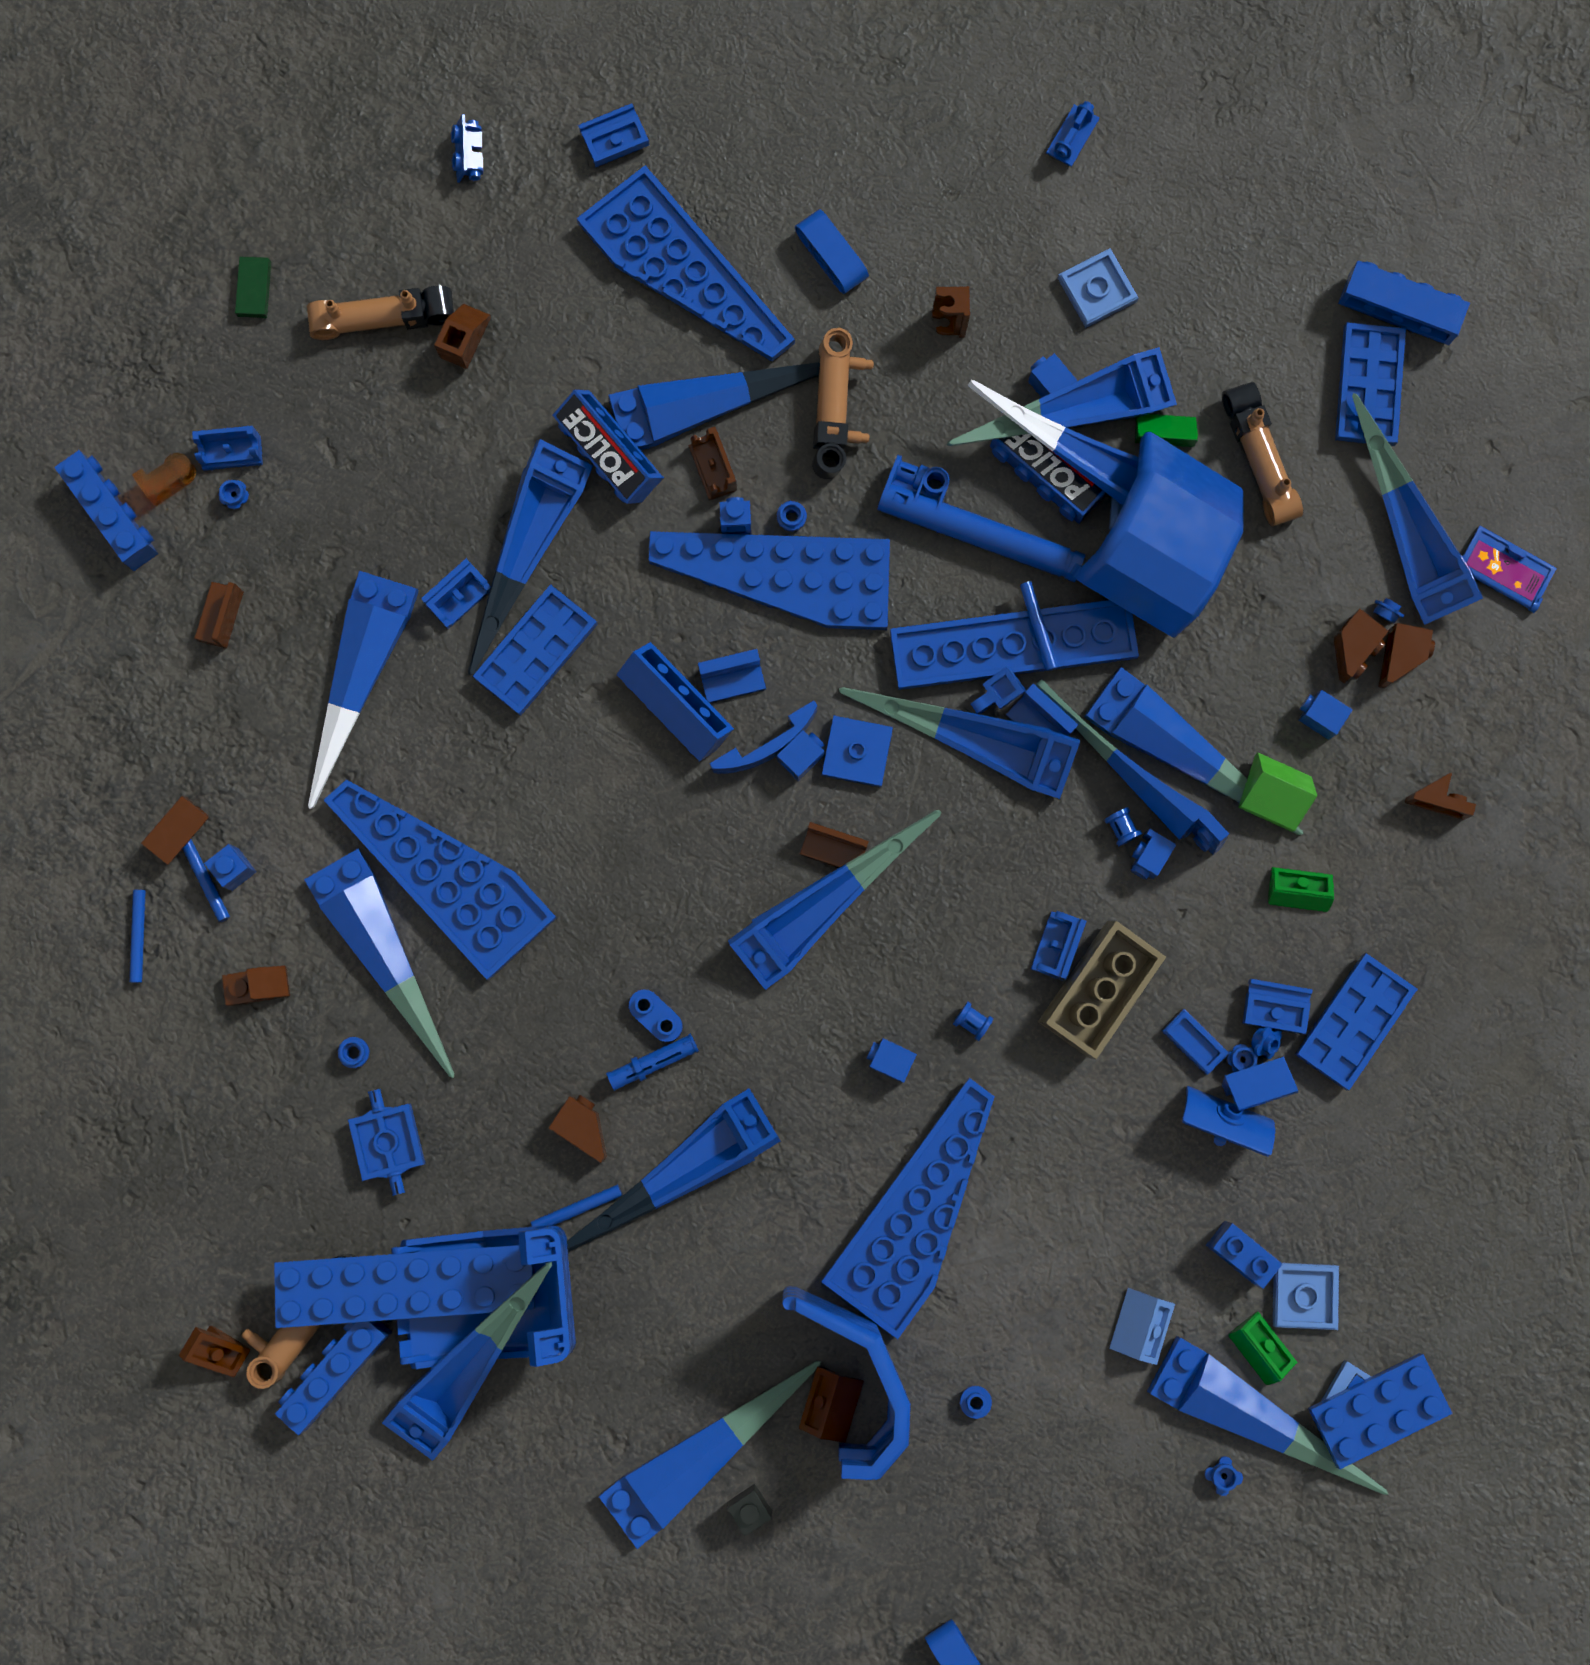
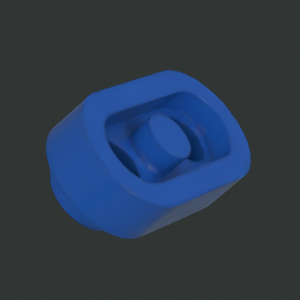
(655, 1015)

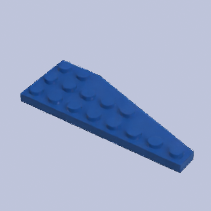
(663, 248)
(812, 578)
(465, 893)
(903, 1241)

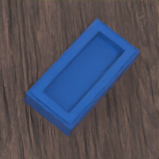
(1195, 1042)

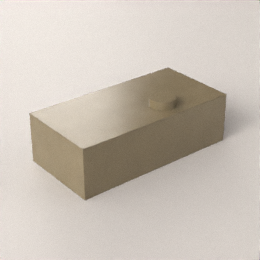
(1102, 989)

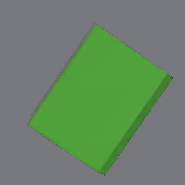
(1277, 792)

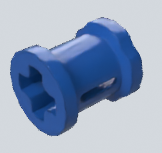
(1123, 826)
(973, 1021)

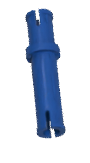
(652, 1062)

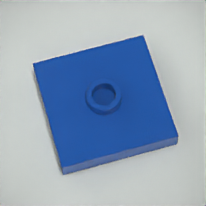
(857, 751)

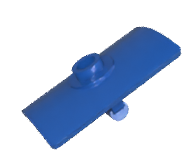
(1227, 1124)

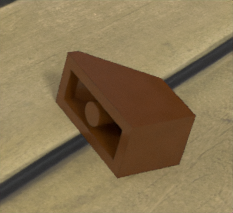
(1404, 651)
(581, 1126)

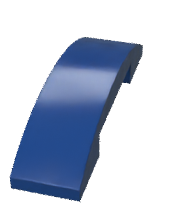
(733, 762)

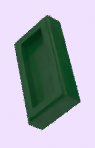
(253, 287)

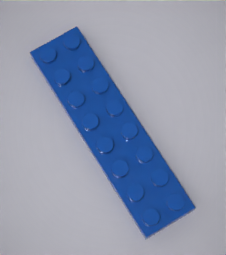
(988, 644)
(397, 1286)

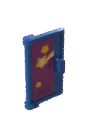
(1504, 572)

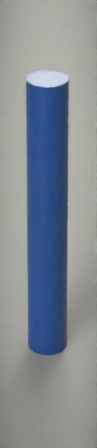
(1038, 626)
(205, 882)
(137, 936)
(578, 1207)

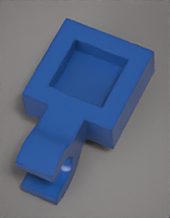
(1001, 689)

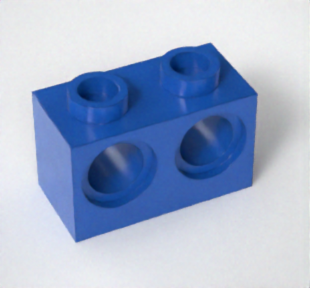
(1244, 1254)

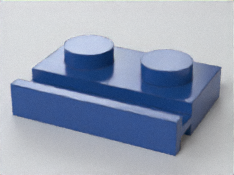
(614, 135)
(1277, 1006)

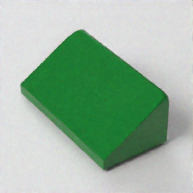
(1173, 429)
(1301, 889)
(1262, 1349)

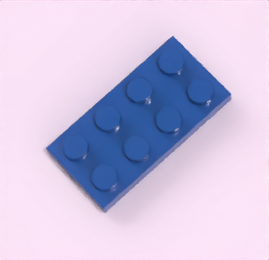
(1374, 371)
(535, 650)
(1356, 1021)
(1380, 1411)

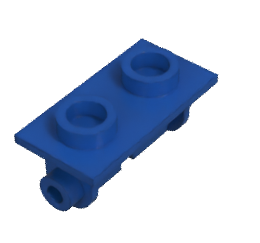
(1073, 133)
(464, 160)

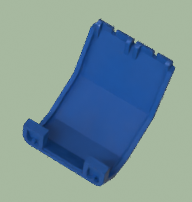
(1168, 539)
(541, 1334)
(875, 1458)

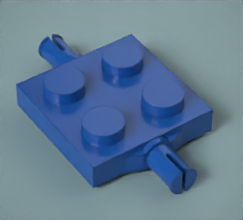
(386, 1142)

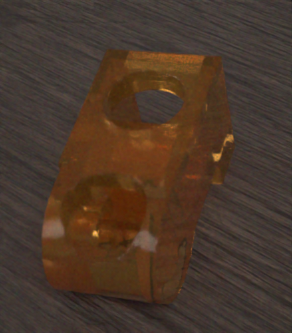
(167, 478)

